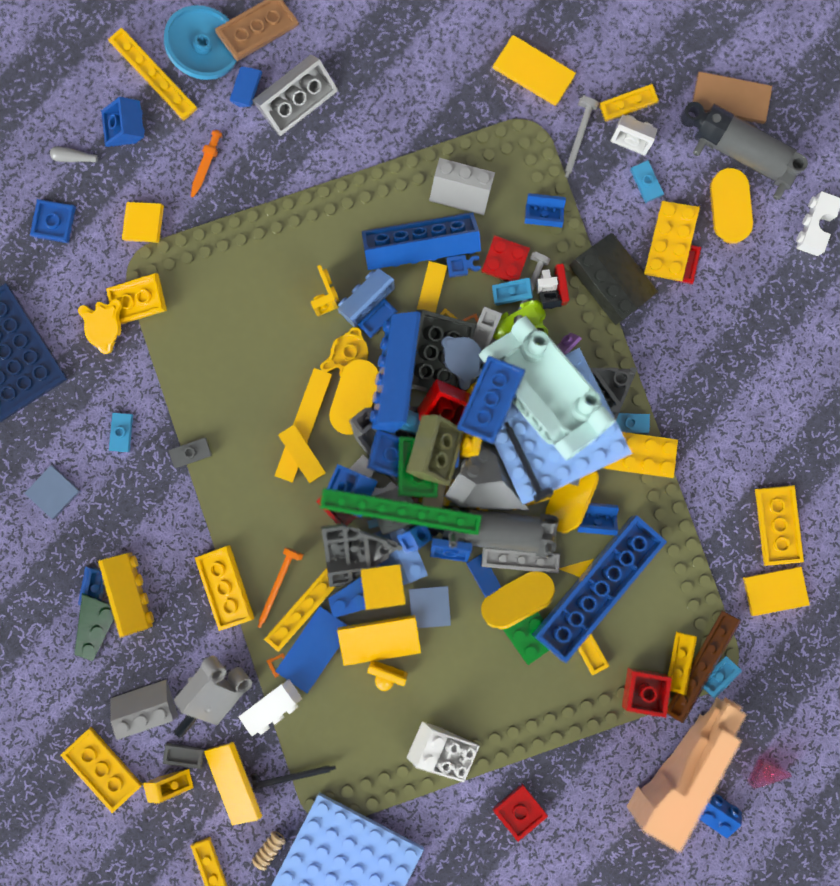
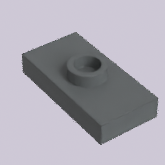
(190, 453)

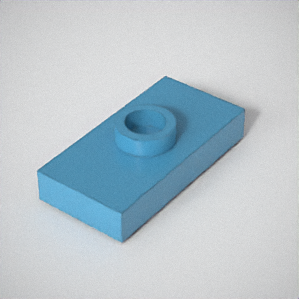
(646, 181)
(634, 423)
(120, 432)

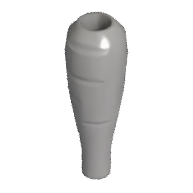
(64, 154)

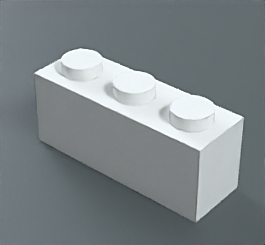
(271, 708)

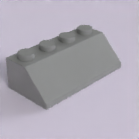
(295, 94)

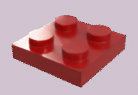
(505, 259)
(520, 812)

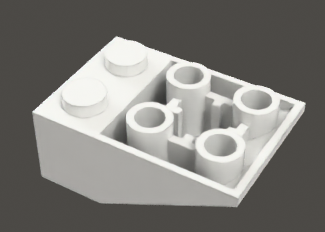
(442, 752)

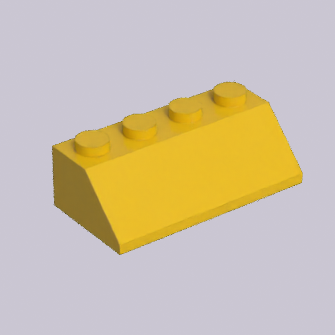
(126, 594)

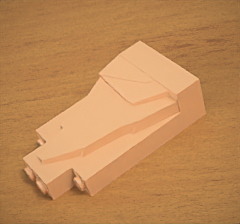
(687, 779)

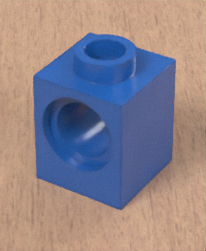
(414, 538)

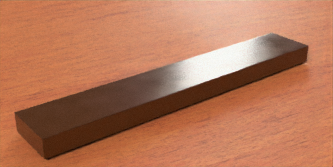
(704, 665)

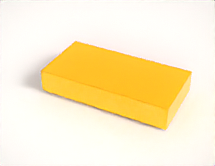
(593, 655)

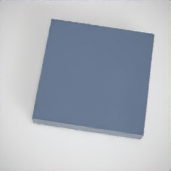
(52, 492)
(430, 606)

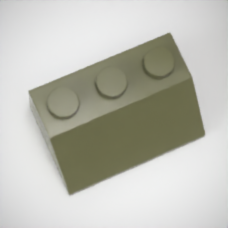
(435, 450)

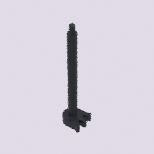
(540, 495)
(258, 784)

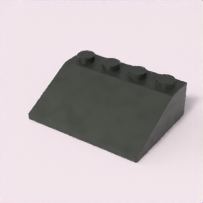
(613, 278)
(429, 352)

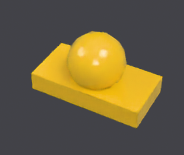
(386, 675)

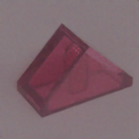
(766, 773)

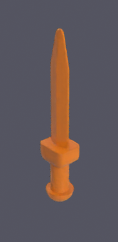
(209, 152)

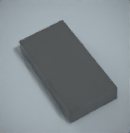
(183, 755)

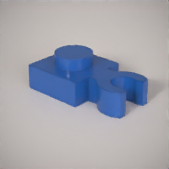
(459, 266)

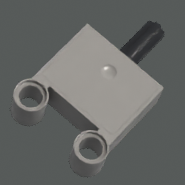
(209, 695)

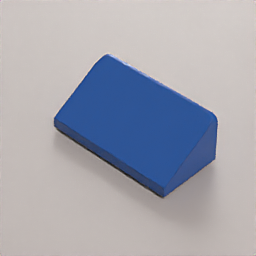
(245, 87)
(484, 576)
(92, 583)

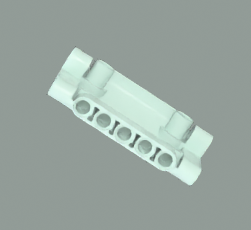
(552, 390)

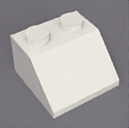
(634, 134)

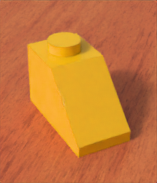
(168, 786)

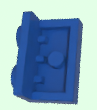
(545, 210)
(600, 519)
(721, 816)

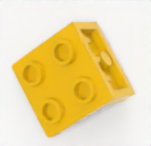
(325, 303)

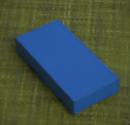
(374, 320)

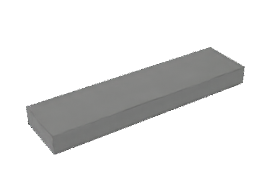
(519, 560)

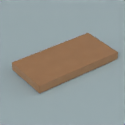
(256, 27)
(741, 97)

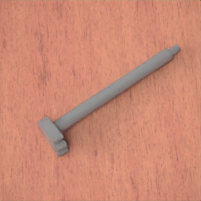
(590, 104)
(542, 260)

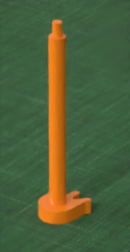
(290, 553)

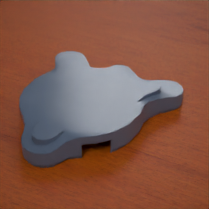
(462, 359)

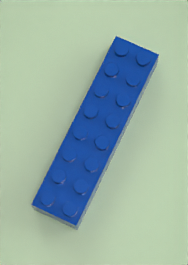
(599, 588)

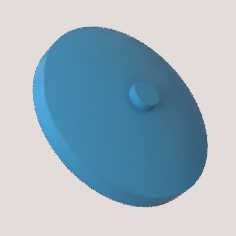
(194, 44)

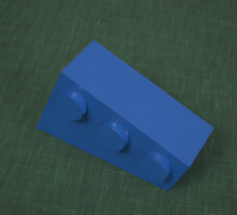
(348, 599)

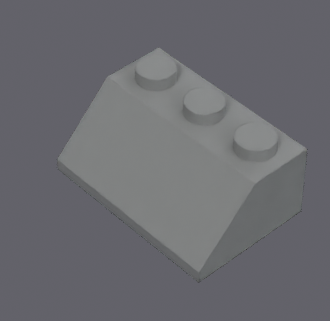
(461, 186)
(142, 709)

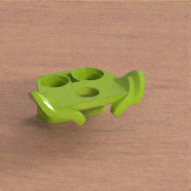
(530, 309)

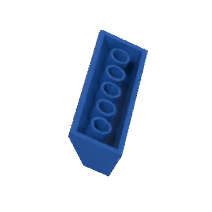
(421, 241)
(395, 372)

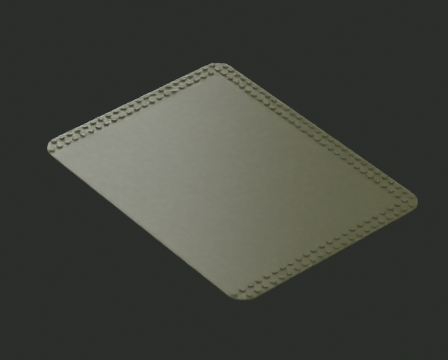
(235, 372)

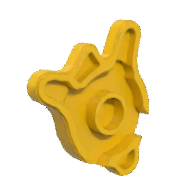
(102, 325)
(346, 349)

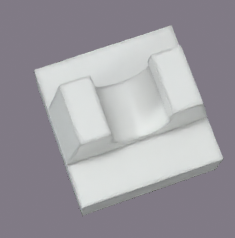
(546, 282)

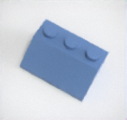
(366, 296)
(410, 563)

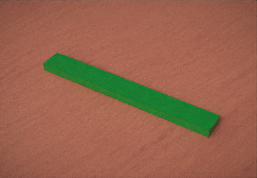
(400, 511)

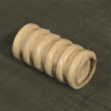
(268, 850)

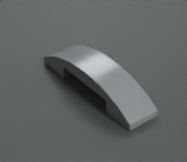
(485, 328)

